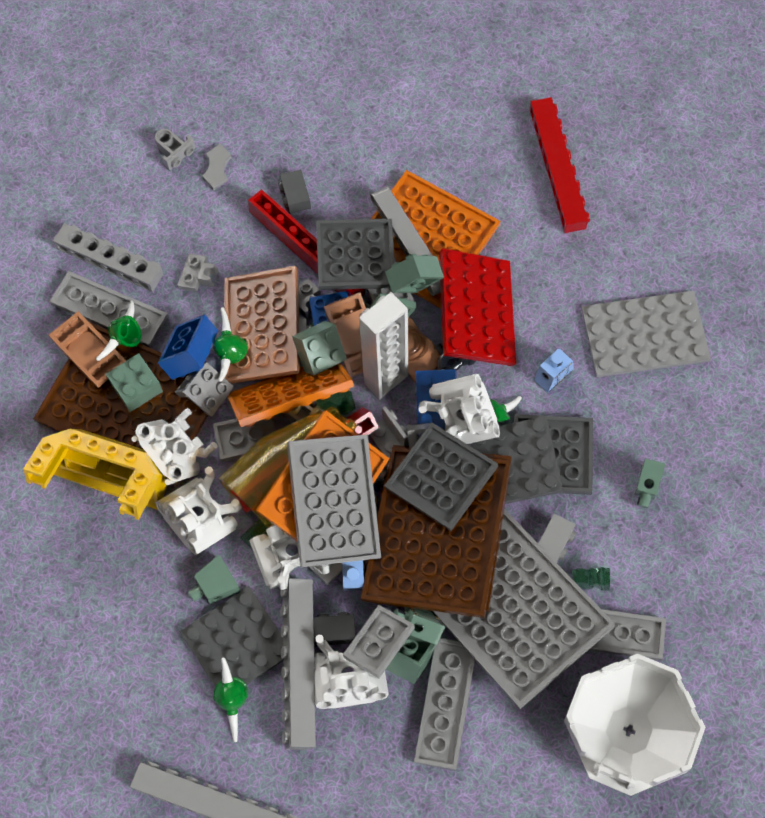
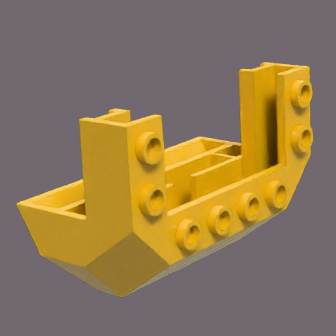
(99, 465)

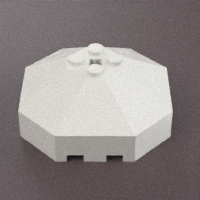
(657, 707)

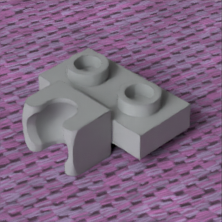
(197, 272)
(305, 291)

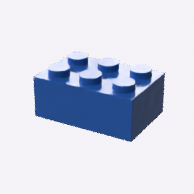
(188, 347)
(424, 382)

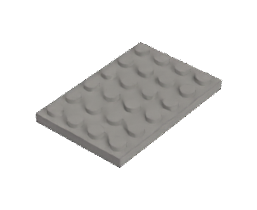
(645, 334)
(333, 500)

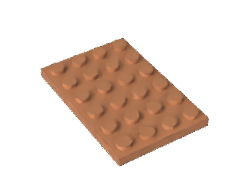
(266, 315)

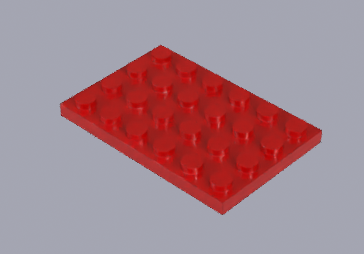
(477, 308)

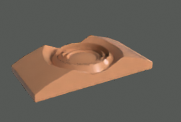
(346, 316)
(82, 345)
(421, 351)

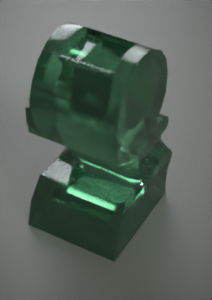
(341, 401)
(589, 578)

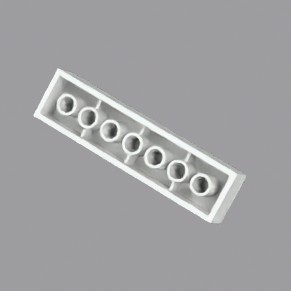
(384, 344)

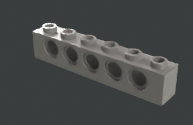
(147, 279)

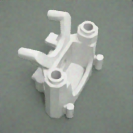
(472, 398)
(172, 448)
(194, 530)
(272, 557)
(341, 689)

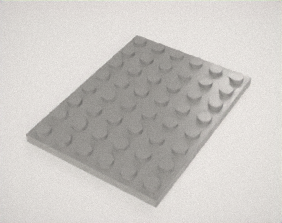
(534, 621)

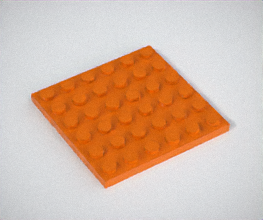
(440, 221)

